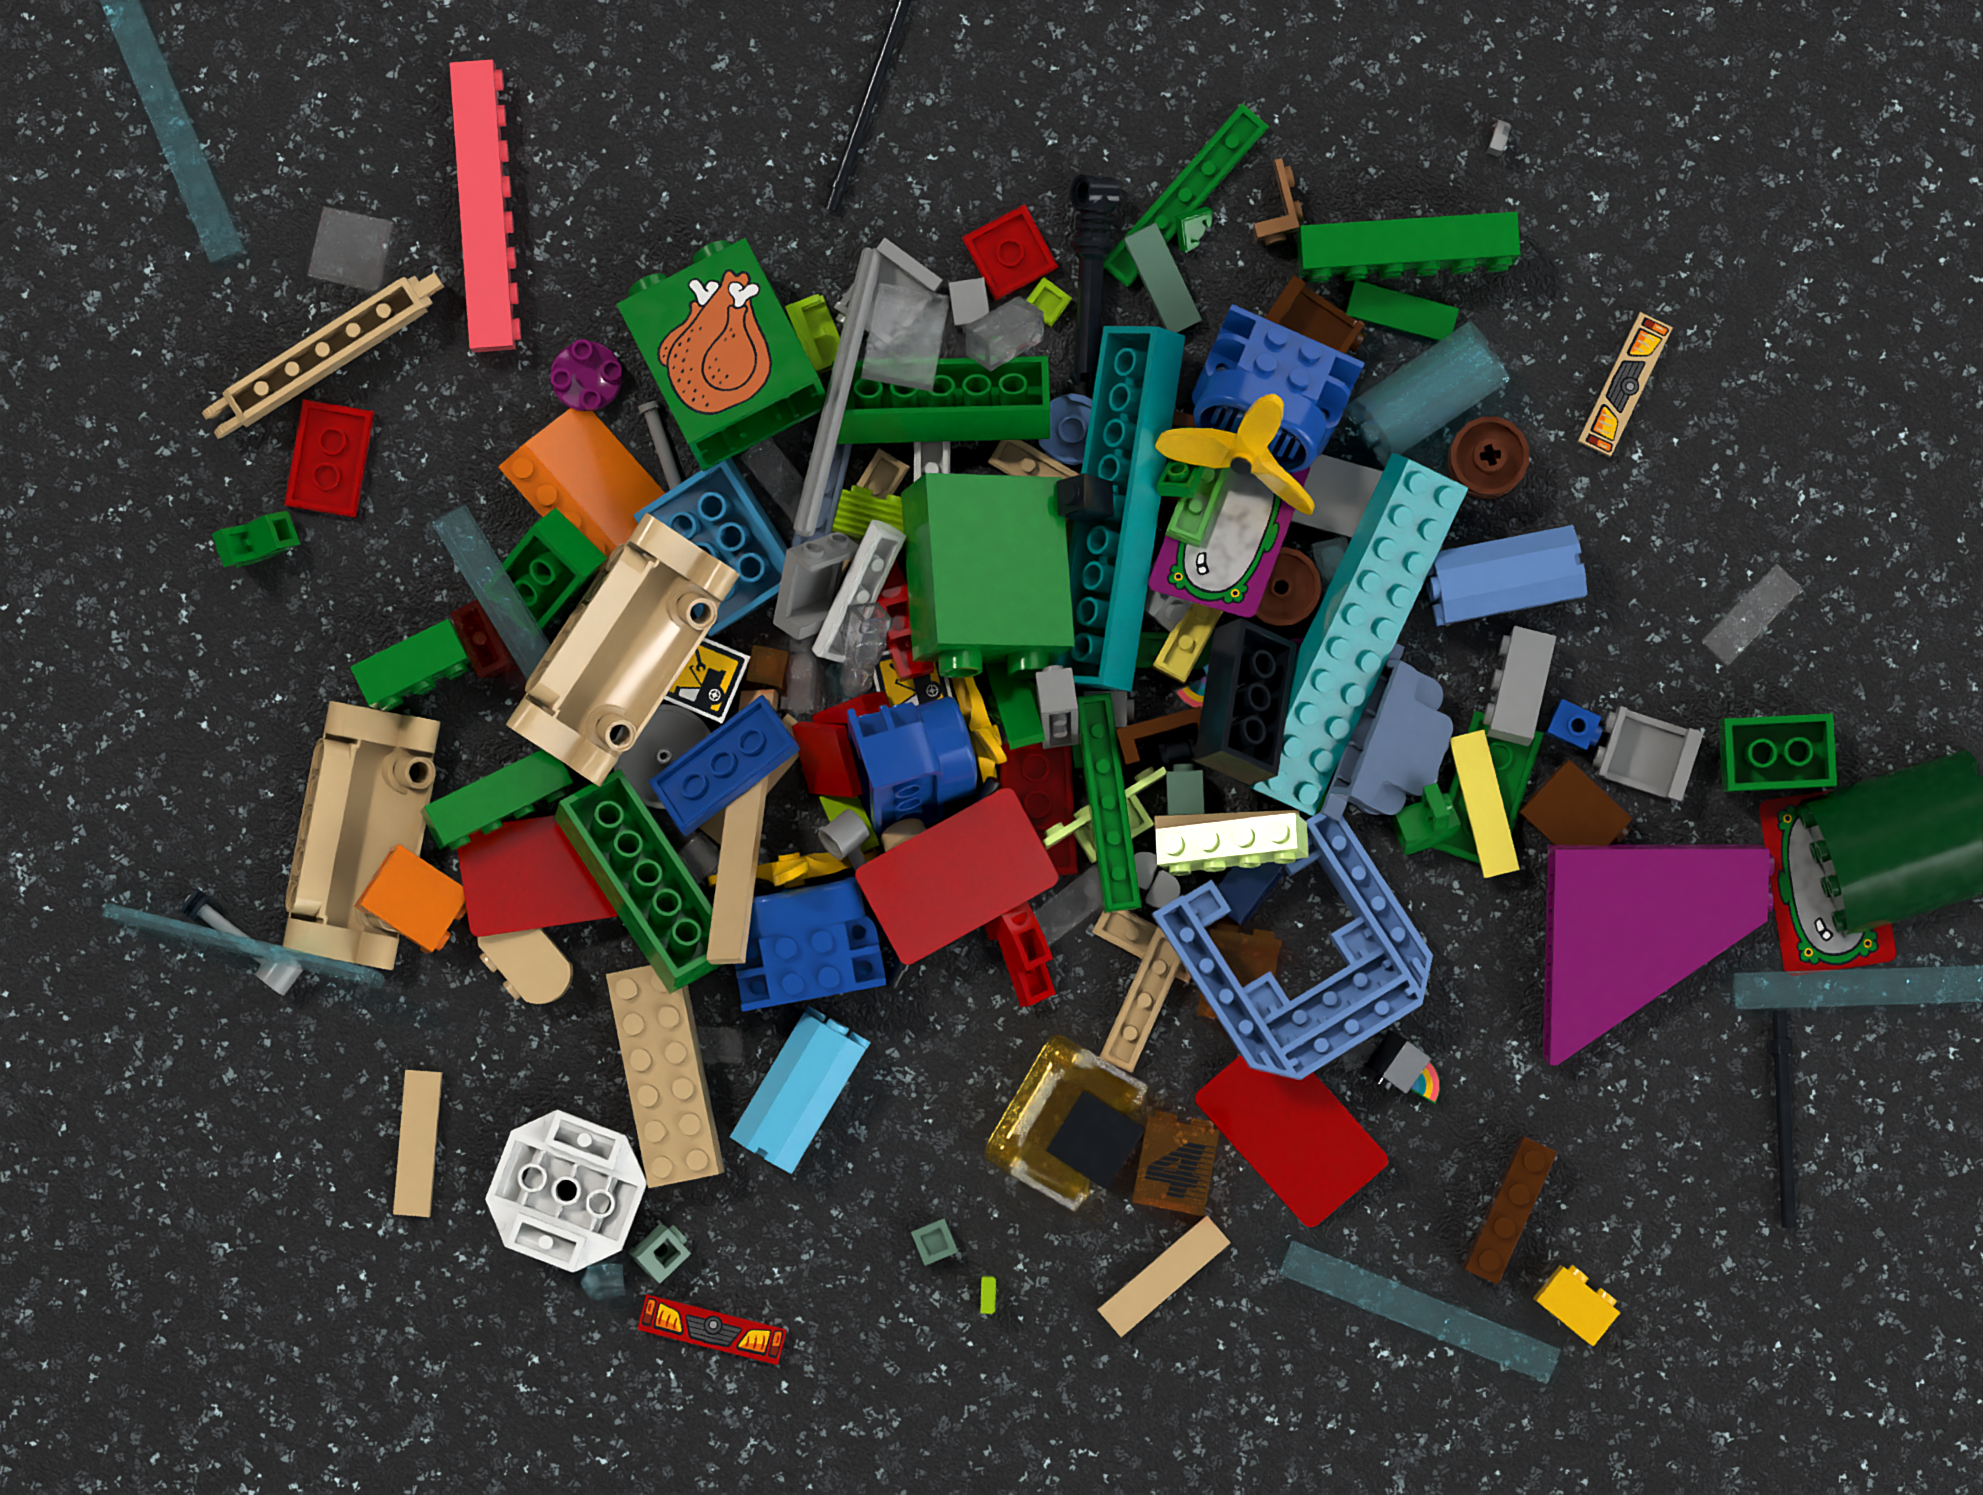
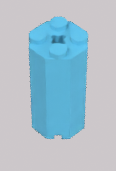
(799, 1089)

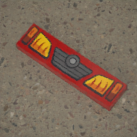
(712, 1329)

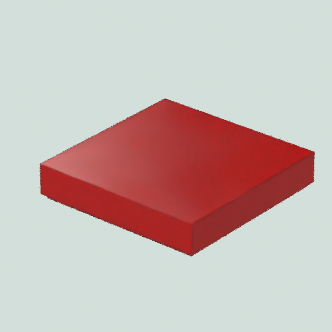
(1010, 252)
(827, 759)

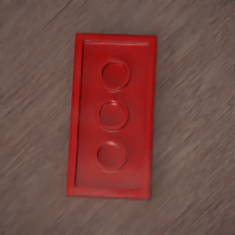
(1045, 791)

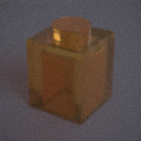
(768, 667)

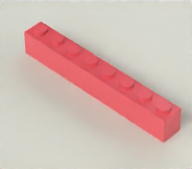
(483, 206)

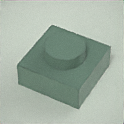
(934, 1241)

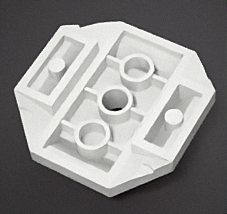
(527, 1198)

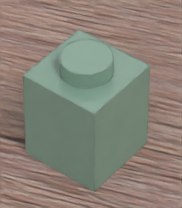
(1184, 790)

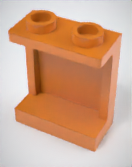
(413, 899)

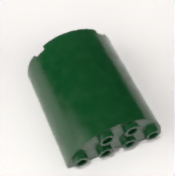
(1899, 842)

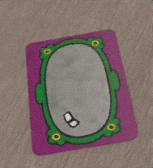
(1235, 552)

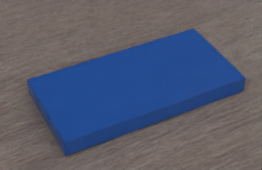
(724, 765)

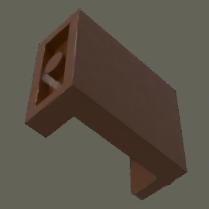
(1316, 318)
(1130, 734)
(1575, 810)

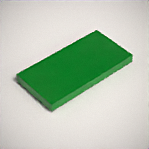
(1512, 769)

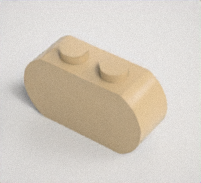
(530, 964)

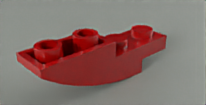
(895, 602)
(1024, 953)

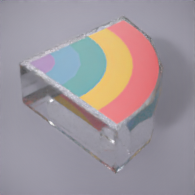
(1193, 693)

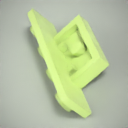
(1082, 827)

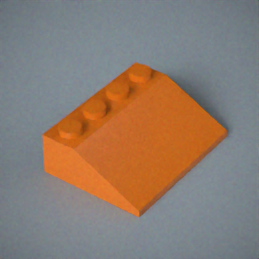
(585, 476)

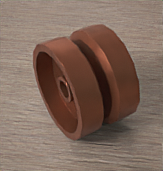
(1490, 436)
(1300, 599)

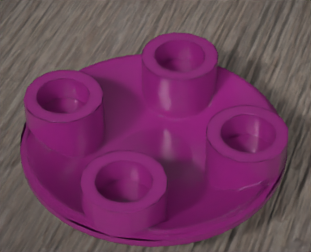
(586, 375)

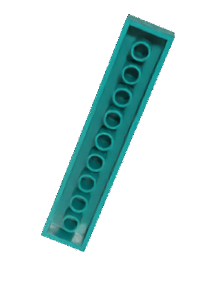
(1114, 555)
(1360, 624)

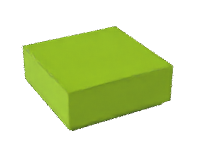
(1049, 300)
(988, 1294)

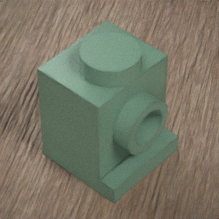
(663, 1264)

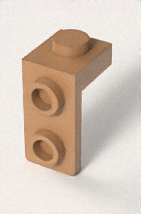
(1274, 230)

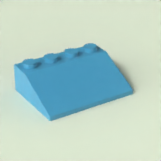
(728, 522)

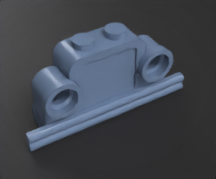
(1393, 744)

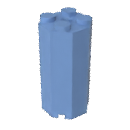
(1506, 575)

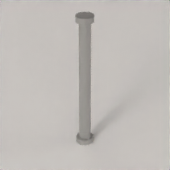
(661, 442)

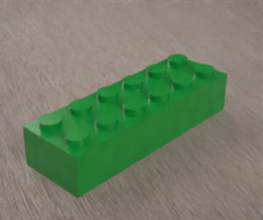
(1408, 245)
(963, 405)
(641, 877)

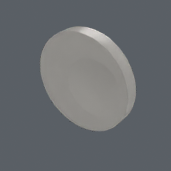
(661, 742)

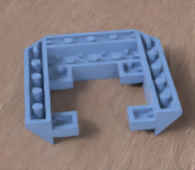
(1379, 986)

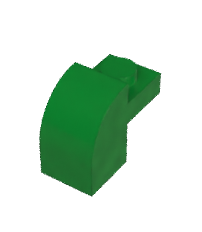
(256, 540)
(1426, 822)

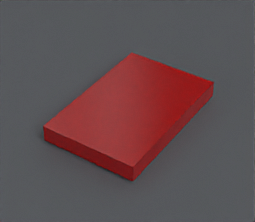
(329, 458)

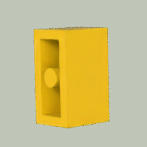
(1576, 1304)

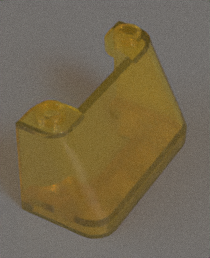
(1041, 1108)

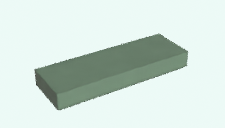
(1162, 278)

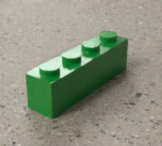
(495, 798)

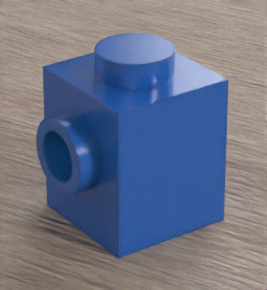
(1574, 726)

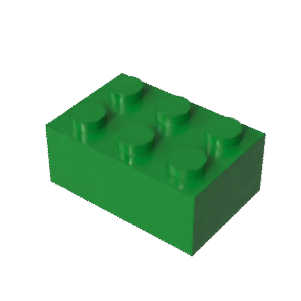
(552, 566)
(412, 666)
(1777, 753)

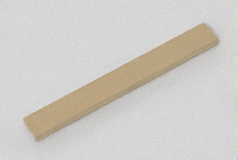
(738, 864)

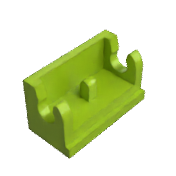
(815, 331)

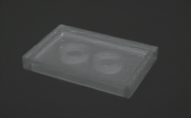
(905, 337)

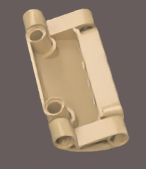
(622, 648)
(348, 824)

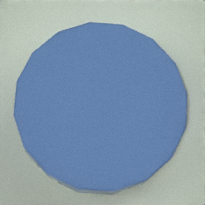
(1068, 429)

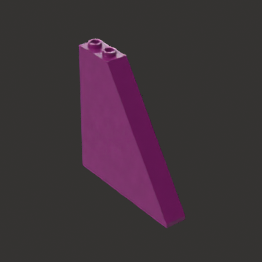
(1636, 924)

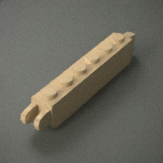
(324, 352)

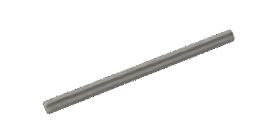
(837, 392)

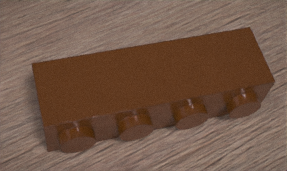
(1509, 1209)

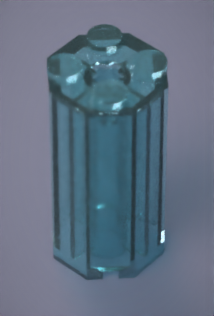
(1427, 393)

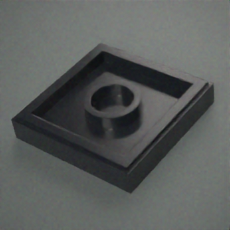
(1095, 1139)

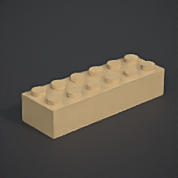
(665, 1078)

